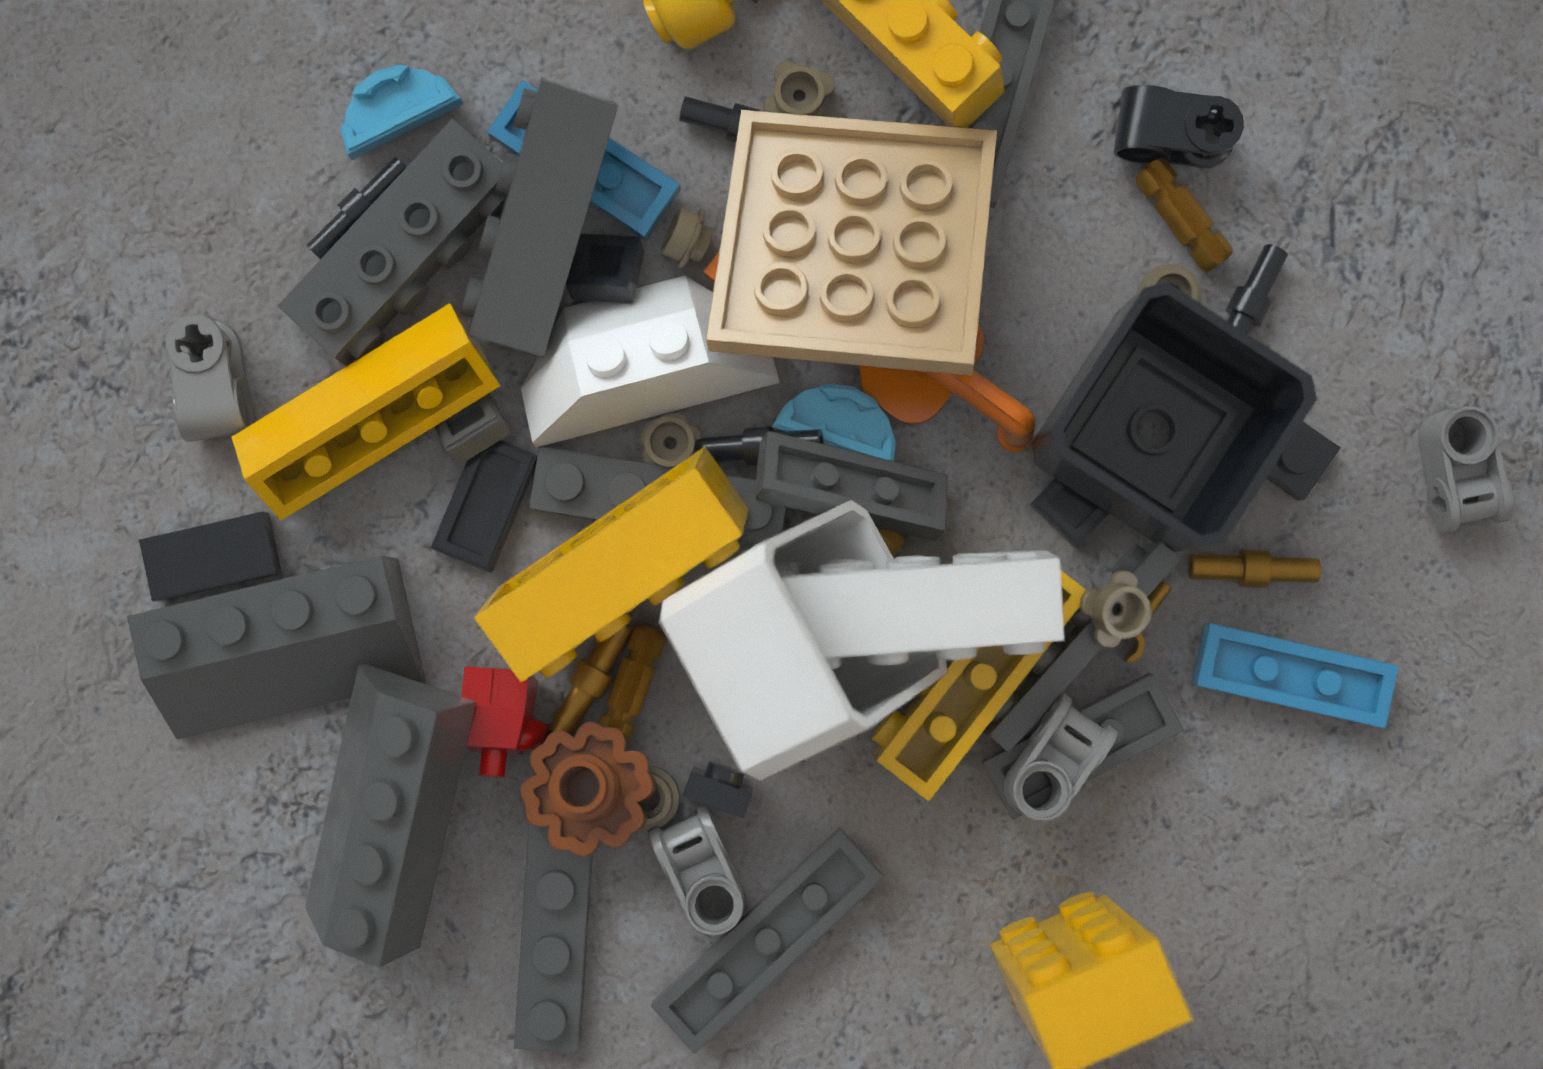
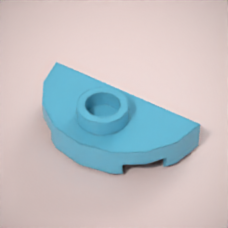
(393, 104)
(844, 415)

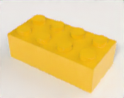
(615, 565)
(1088, 981)

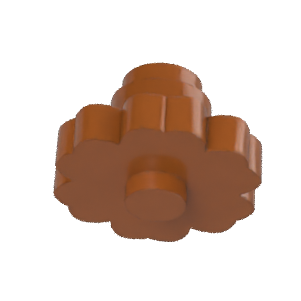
(588, 789)

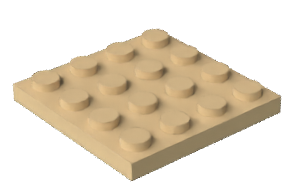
(854, 242)

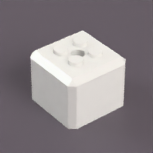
(760, 662)

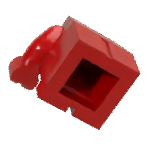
(501, 717)

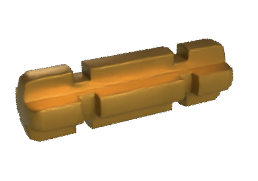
(1184, 214)
(633, 679)

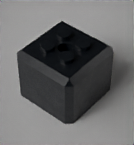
(1226, 410)

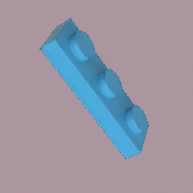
(625, 186)
(1295, 675)

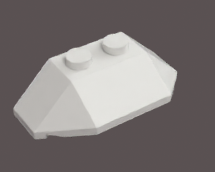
(633, 363)

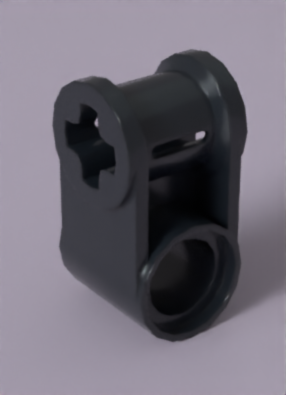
(1169, 123)

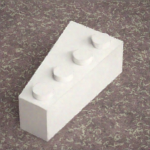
(930, 606)

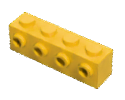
(929, 53)
(363, 412)
(955, 710)

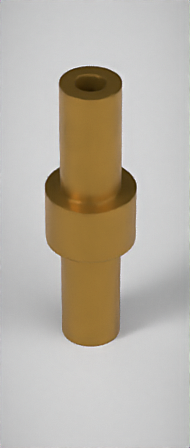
(1254, 568)
(589, 681)

